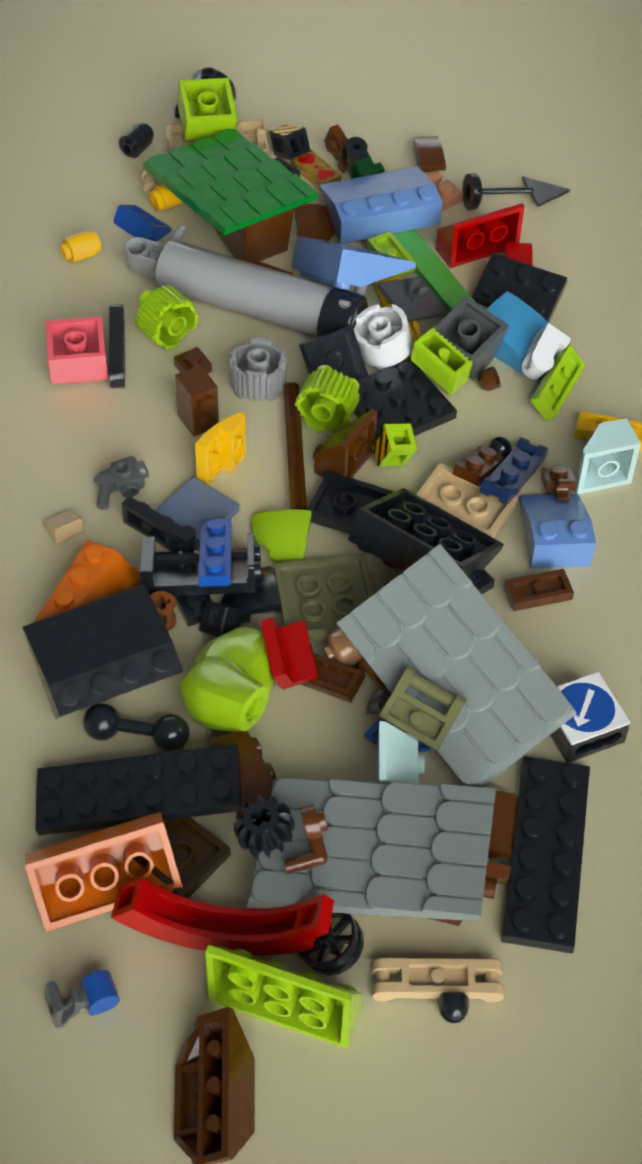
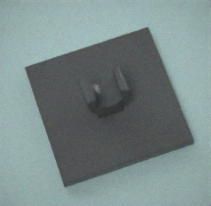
(414, 298)

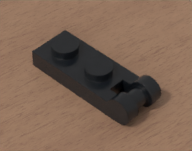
(163, 528)

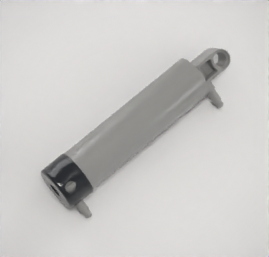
(245, 285)

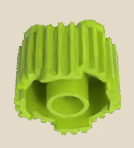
(166, 316)
(327, 399)

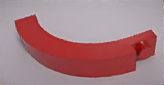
(200, 924)

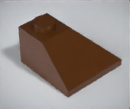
(347, 448)

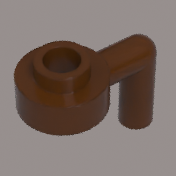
(314, 824)

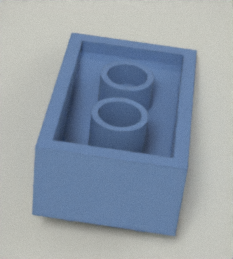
(557, 531)

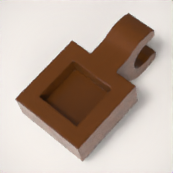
(336, 143)
(559, 480)

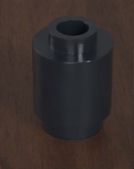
(136, 140)

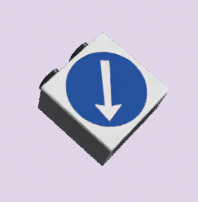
(597, 722)

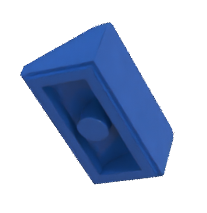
(140, 223)

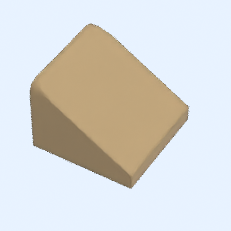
(64, 526)

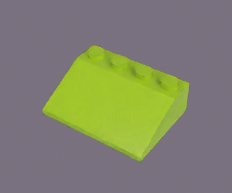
(282, 995)

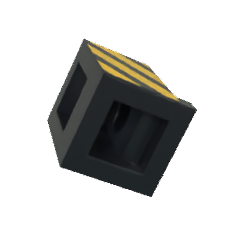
(289, 141)

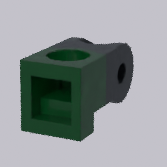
(358, 159)

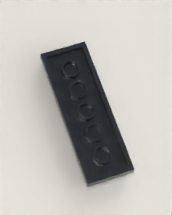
(138, 786)
(547, 855)

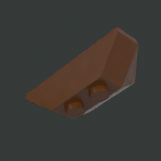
(214, 1090)

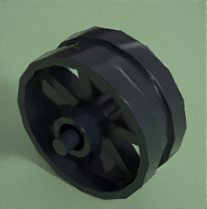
(333, 944)

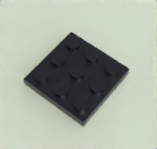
(403, 397)

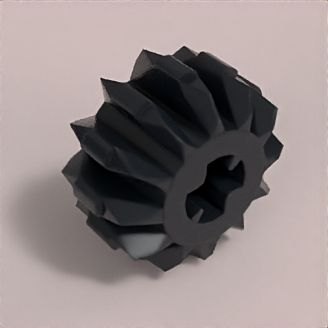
(264, 826)

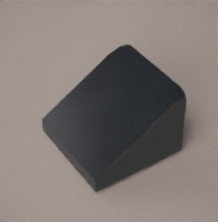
(220, 618)

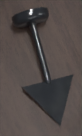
(540, 191)

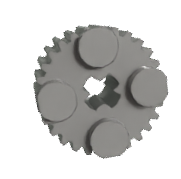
(258, 370)

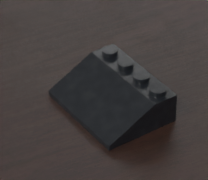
(407, 527)
(101, 650)

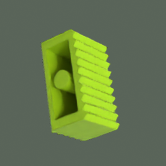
(441, 361)

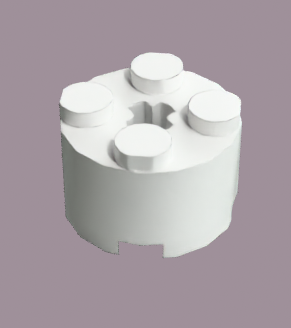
(383, 336)

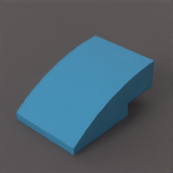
(523, 326)

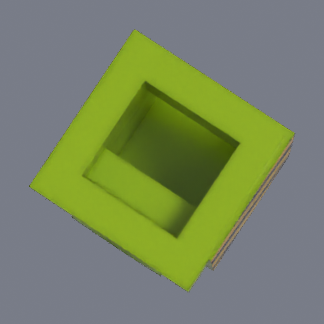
(395, 445)

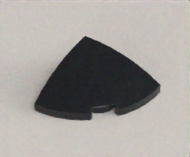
(263, 600)

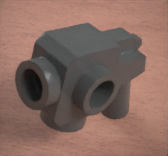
(123, 475)

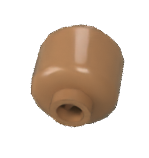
(341, 649)

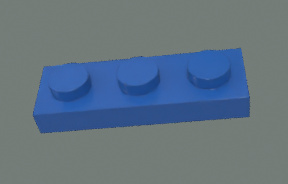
(215, 552)

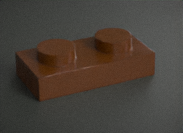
(478, 465)
(538, 589)

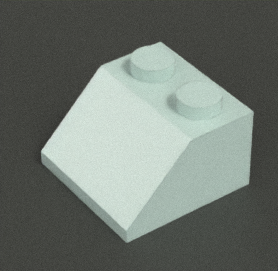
(608, 457)
(397, 756)

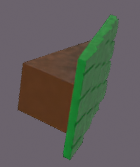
(235, 191)

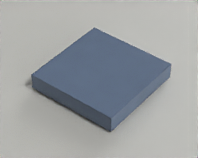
(198, 502)

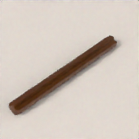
(294, 448)

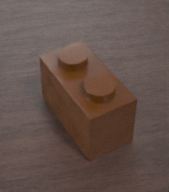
(197, 400)

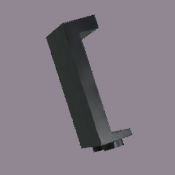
(179, 570)

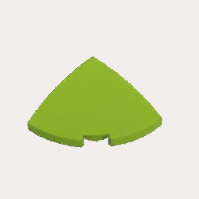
(283, 533)

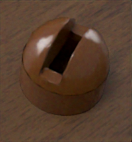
(489, 379)

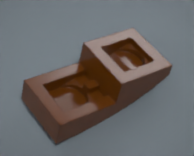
(429, 153)

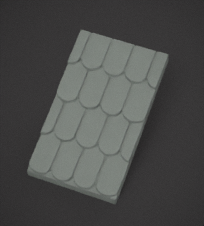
(457, 641)
(386, 849)

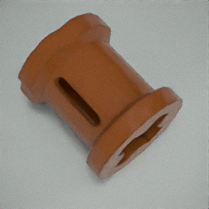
(166, 609)

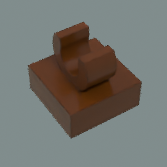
(495, 874)

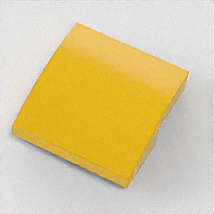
(221, 447)

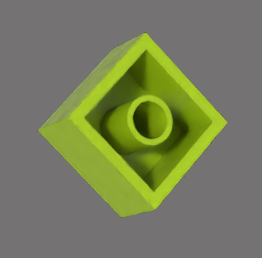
(205, 107)

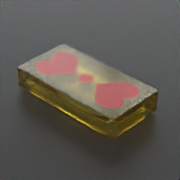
(315, 169)

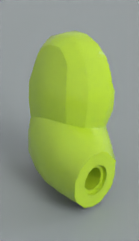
(229, 682)

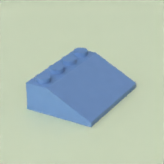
(381, 204)
(344, 264)

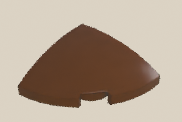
(313, 222)

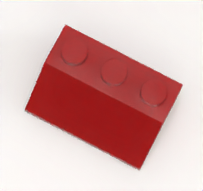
(479, 236)

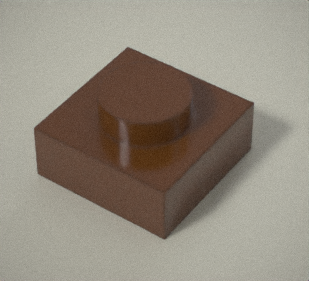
(192, 359)

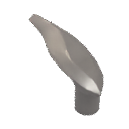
(378, 701)

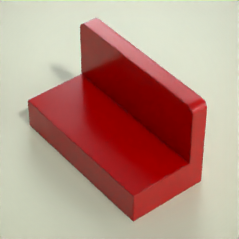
(289, 653)

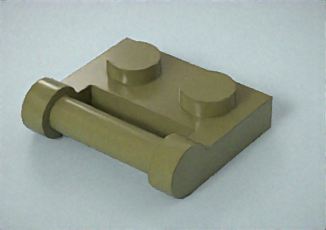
(418, 718)

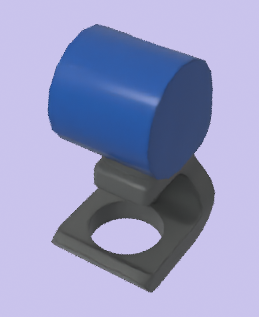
(95, 994)

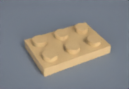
(465, 501)

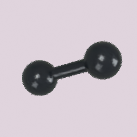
(104, 722)

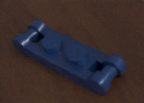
(514, 471)

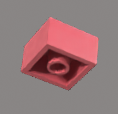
(76, 350)

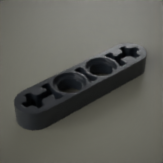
(117, 346)

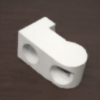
(545, 345)

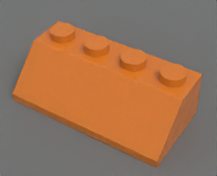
(92, 576)
(85, 873)

